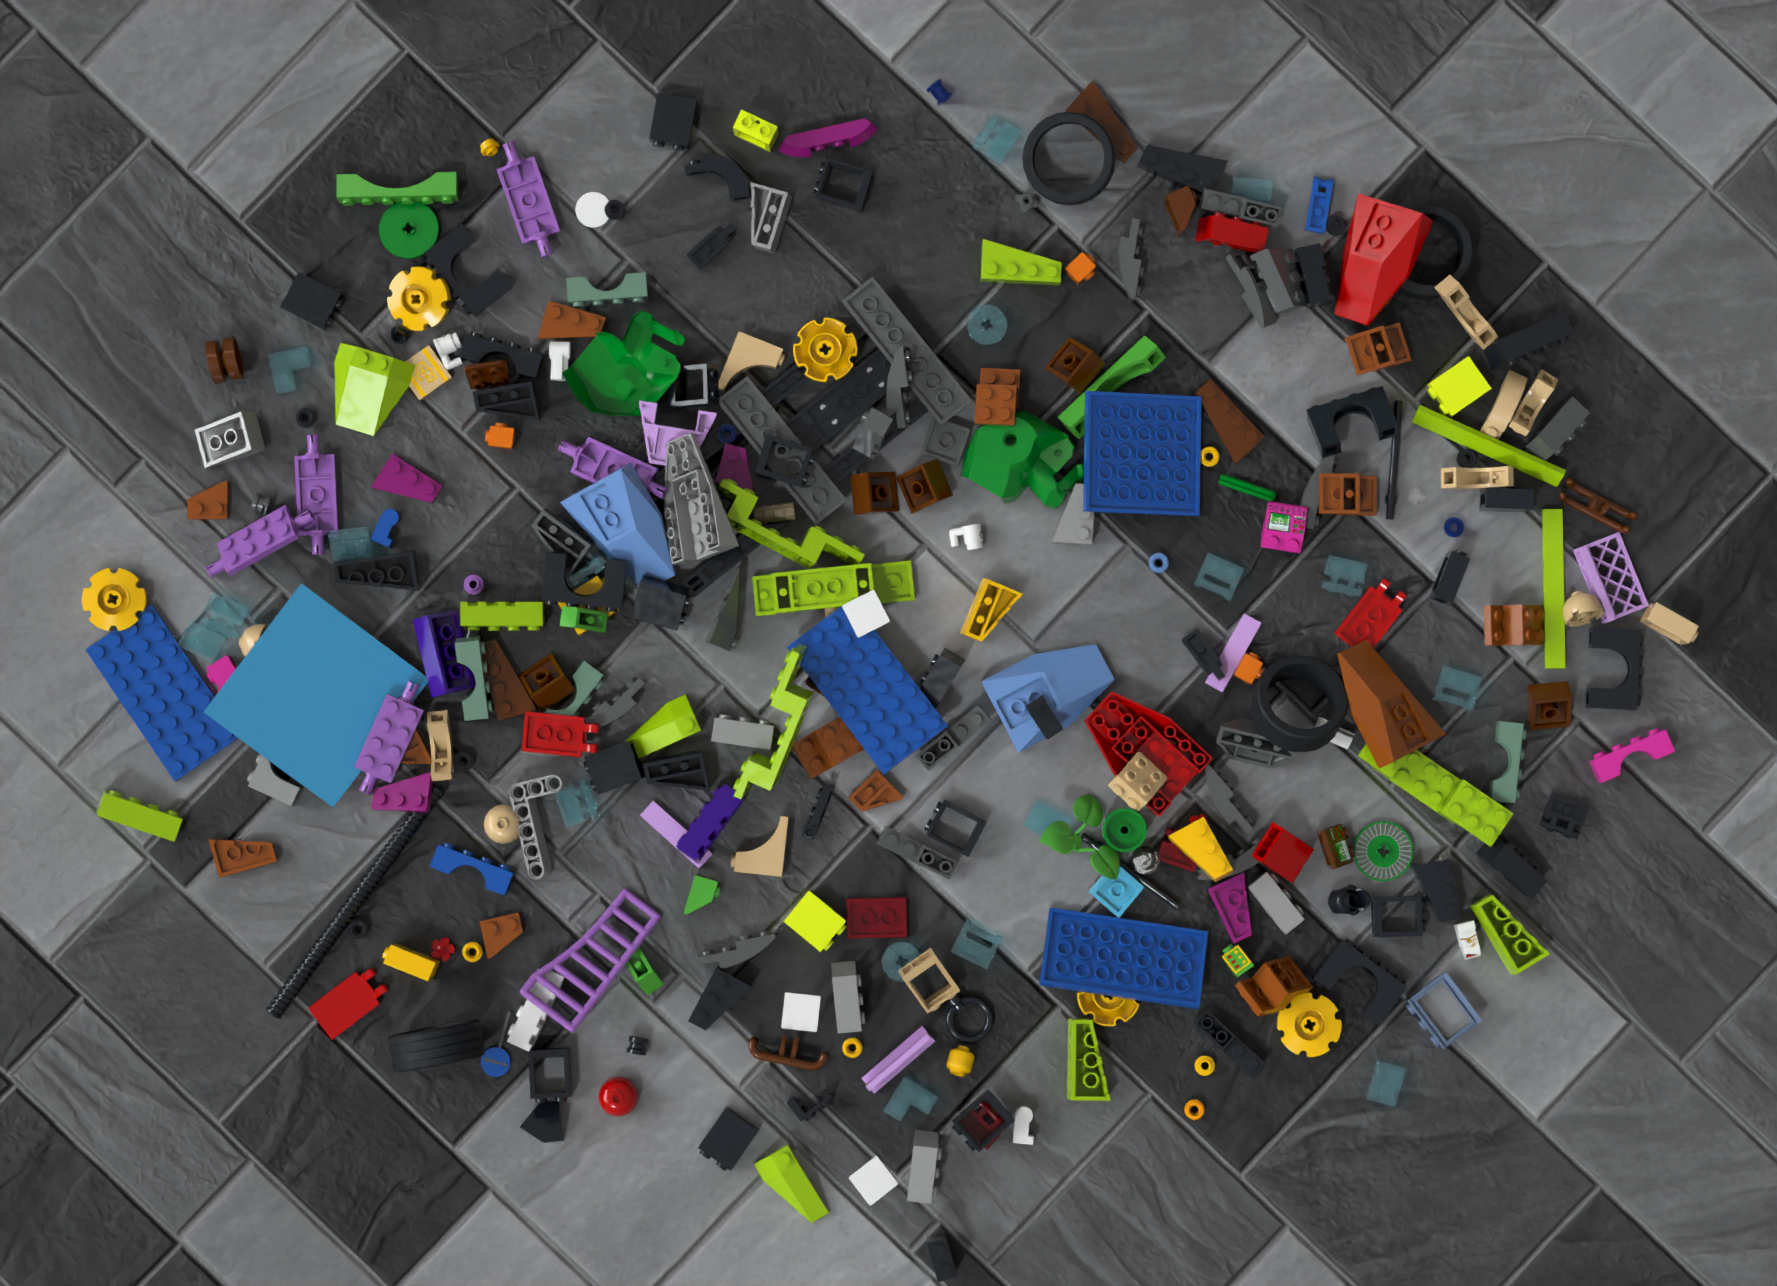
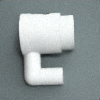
(446, 345)
(972, 536)

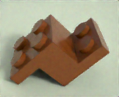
(1378, 349)
(997, 397)
(1347, 494)
(1513, 625)
(826, 747)
(1273, 986)

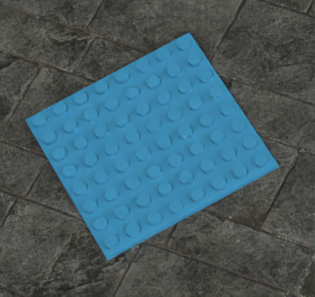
(312, 693)

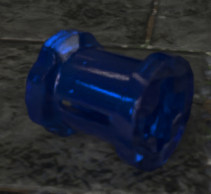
(939, 92)

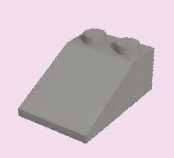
(230, 439)

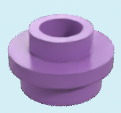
(480, 584)

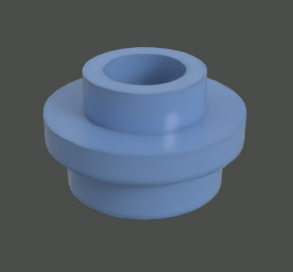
(1165, 562)

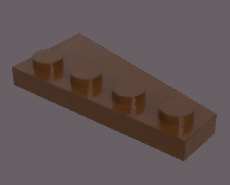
(1094, 105)
(1231, 424)

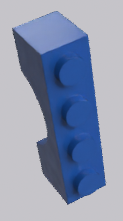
(496, 877)

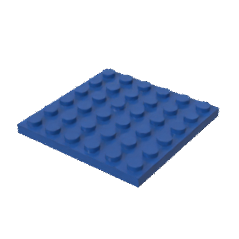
(1142, 453)

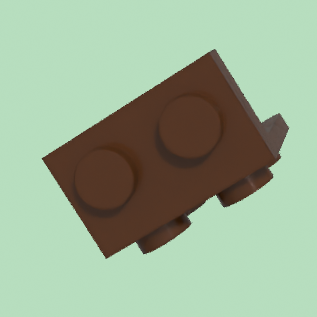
(487, 374)

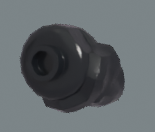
(1348, 900)

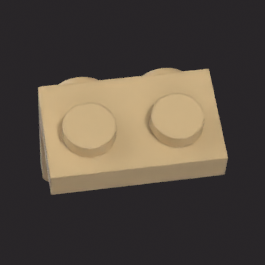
(1138, 782)

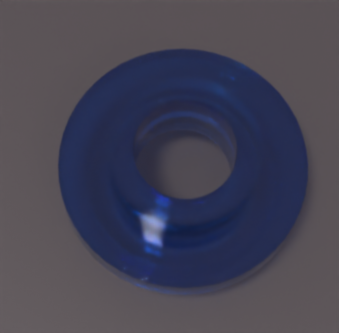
(720, 433)
(1460, 527)

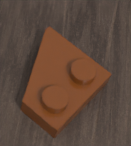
(210, 504)
(416, 751)
(874, 793)
(500, 932)

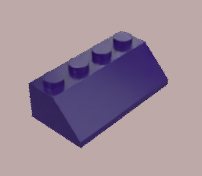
(436, 642)

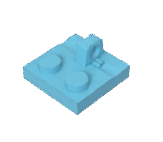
(1117, 893)

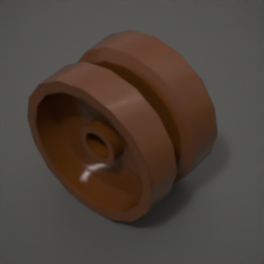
(224, 360)

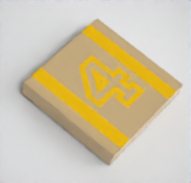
(428, 373)

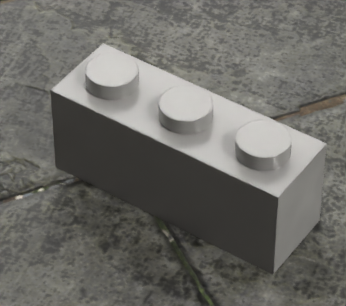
(743, 732)
(1276, 902)

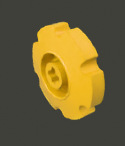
(405, 298)
(828, 334)
(99, 596)
(1106, 1011)
(1324, 1030)

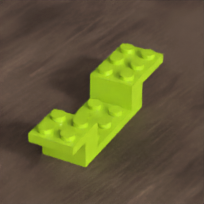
(810, 546)
(831, 587)
(792, 700)
(1445, 794)

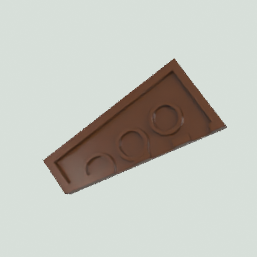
(505, 686)

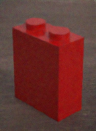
(1282, 852)

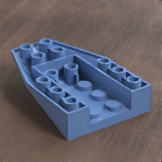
(624, 523)
(1065, 678)

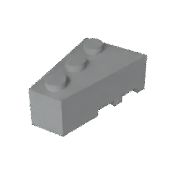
(768, 216)
(1075, 525)
(846, 997)
(923, 1167)

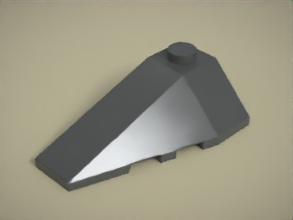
(724, 626)

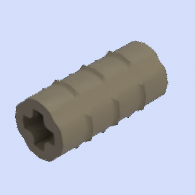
(774, 512)

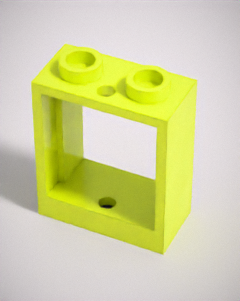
(762, 135)

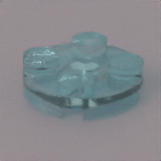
(996, 318)
(892, 955)

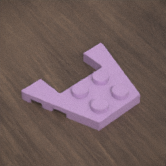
(658, 435)

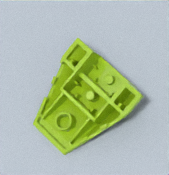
(367, 387)

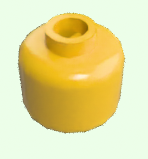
(960, 1061)

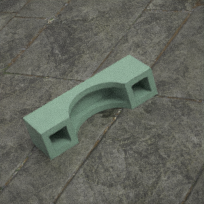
(632, 288)
(470, 653)
(586, 680)
(1510, 737)

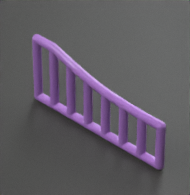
(572, 952)

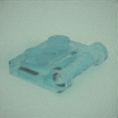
(1221, 570)
(1460, 682)
(973, 950)

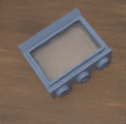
(1443, 1010)

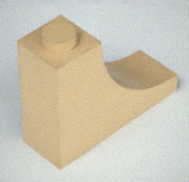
(747, 354)
(767, 858)

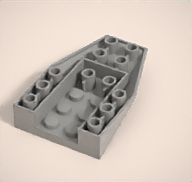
(693, 506)

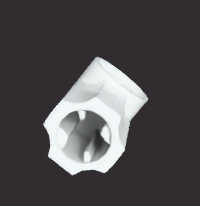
(559, 354)
(1342, 738)

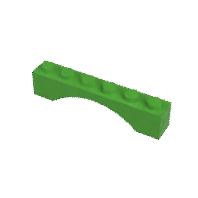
(439, 187)
(1138, 360)

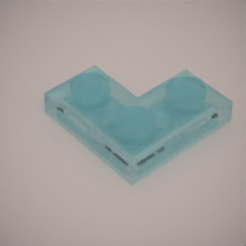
(284, 364)
(594, 565)
(909, 1094)

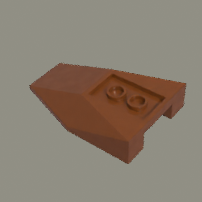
(1383, 706)

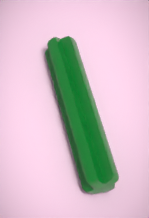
(1247, 487)

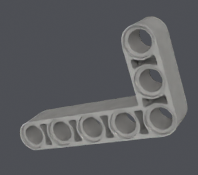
(533, 820)

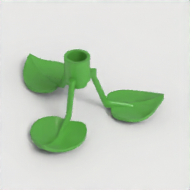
(1060, 839)

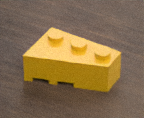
(987, 608)
(1202, 848)

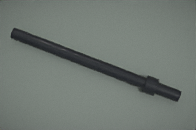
(1391, 499)
(1140, 878)

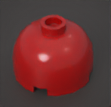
(618, 1096)

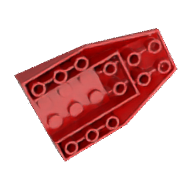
(1377, 256)
(1128, 728)

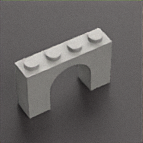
(270, 783)

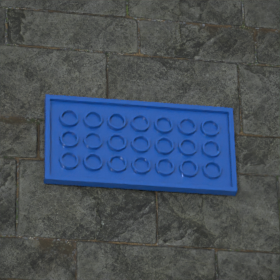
(868, 690)
(161, 692)
(1123, 958)

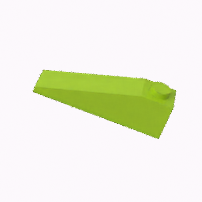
(665, 727)
(787, 1178)

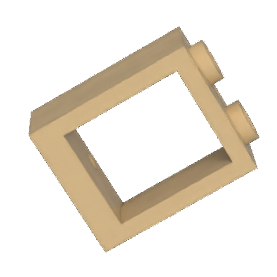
(1669, 624)
(918, 966)

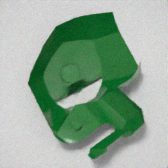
(617, 374)
(1021, 457)

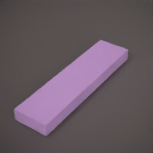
(1234, 650)
(668, 827)

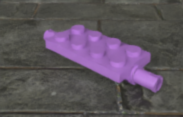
(528, 200)
(597, 460)
(317, 492)
(258, 540)
(389, 737)

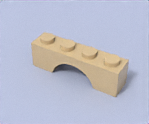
(1465, 312)

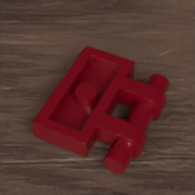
(1172, 855)
(978, 1126)

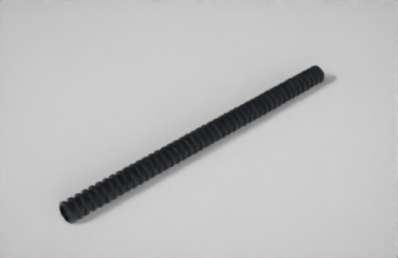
(348, 910)

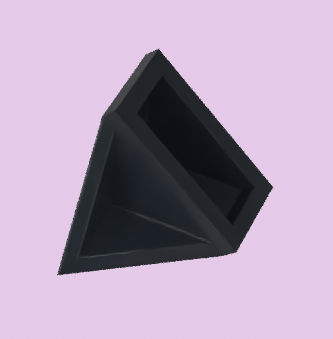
(545, 1122)

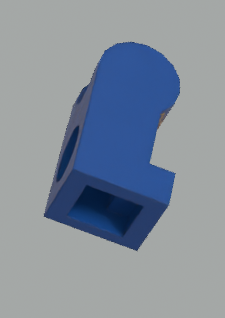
(385, 526)

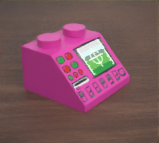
(1284, 527)

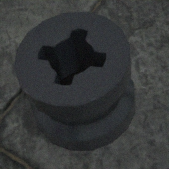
(637, 1045)

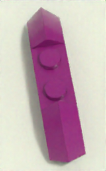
(853, 132)

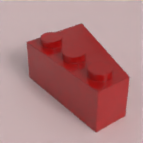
(1232, 232)

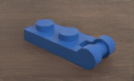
(1318, 205)

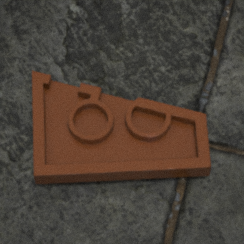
(568, 322)
(239, 856)

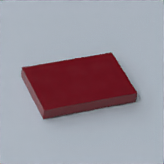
(876, 917)

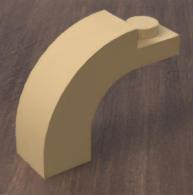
(1532, 402)
(1505, 405)
(1477, 477)
(441, 745)

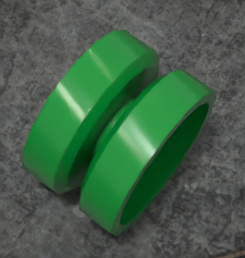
(1112, 830)

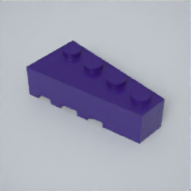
(709, 824)

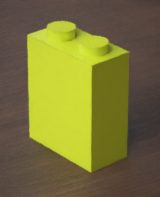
(1458, 387)
(815, 921)

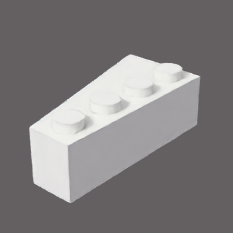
(530, 1017)

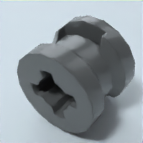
(261, 504)

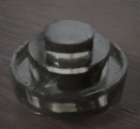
(1145, 860)

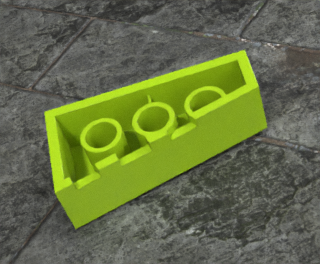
(1013, 265)
(502, 615)
(138, 815)
(1511, 941)
(1084, 1067)

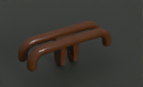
(1597, 507)
(786, 1060)

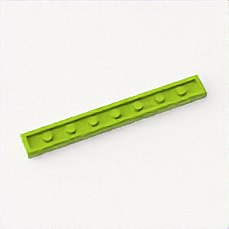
(1488, 446)
(1553, 588)

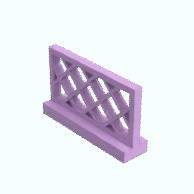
(1594, 579)
(897, 1059)

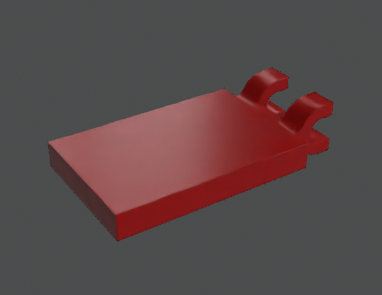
(1371, 616)
(557, 734)
(347, 1003)

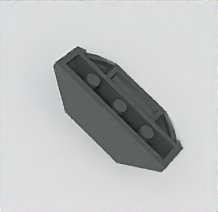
(1246, 744)

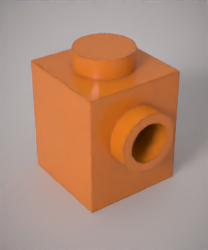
(1081, 268)
(500, 436)
(1249, 668)

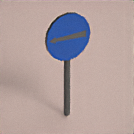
(496, 1060)

